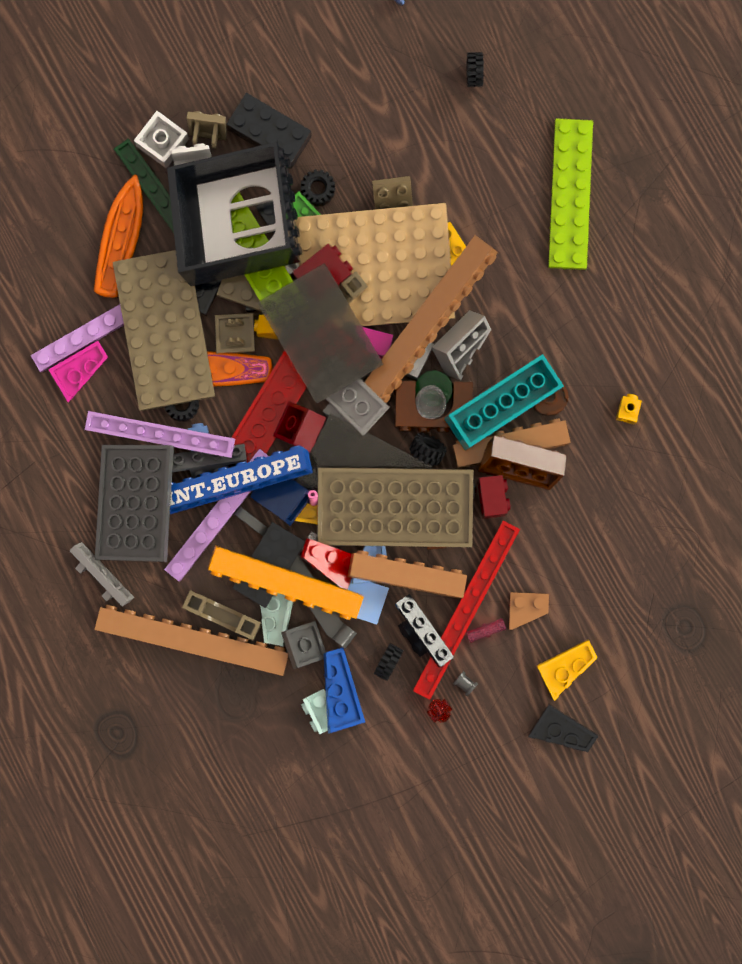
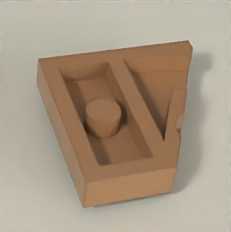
(526, 607)

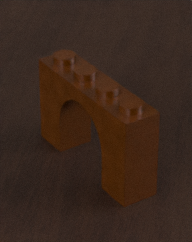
(406, 411)

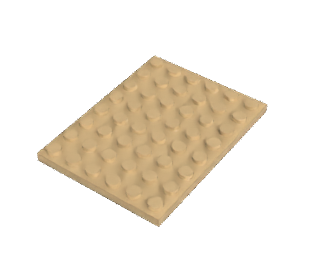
(394, 251)

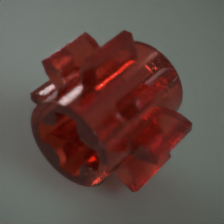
(439, 710)

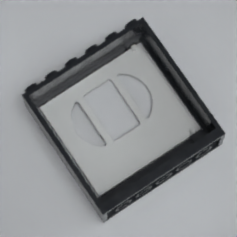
(203, 207)

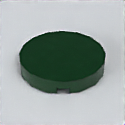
(437, 379)

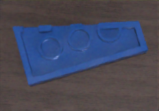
(341, 696)

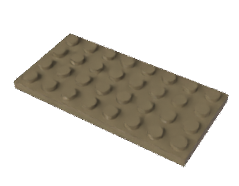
(163, 332)
(395, 507)

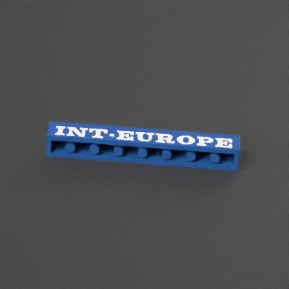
(240, 478)

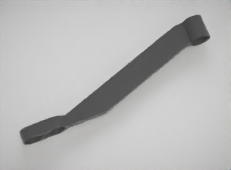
(330, 622)

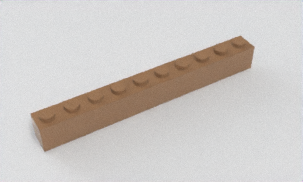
(431, 317)
(192, 641)

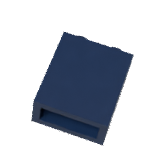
(282, 499)

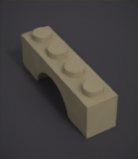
(222, 615)

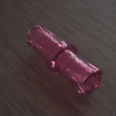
(486, 630)

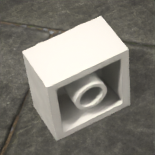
(160, 138)

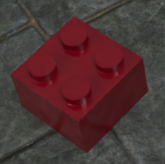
(299, 426)
(492, 496)

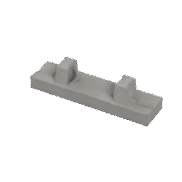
(102, 574)

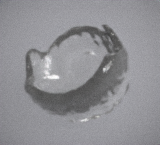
(430, 402)

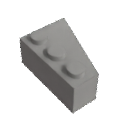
(460, 343)

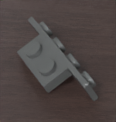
(202, 462)

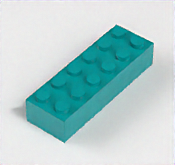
(503, 402)

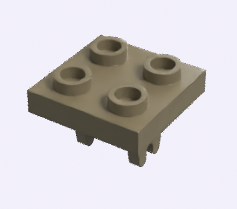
(207, 126)
(392, 193)
(234, 333)

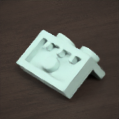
(316, 707)

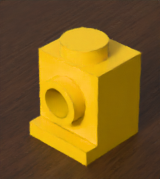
(626, 415)

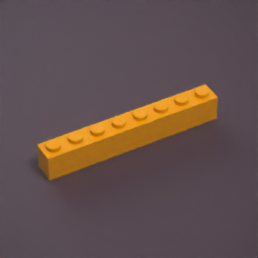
(285, 582)

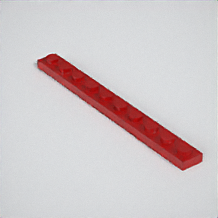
(468, 605)

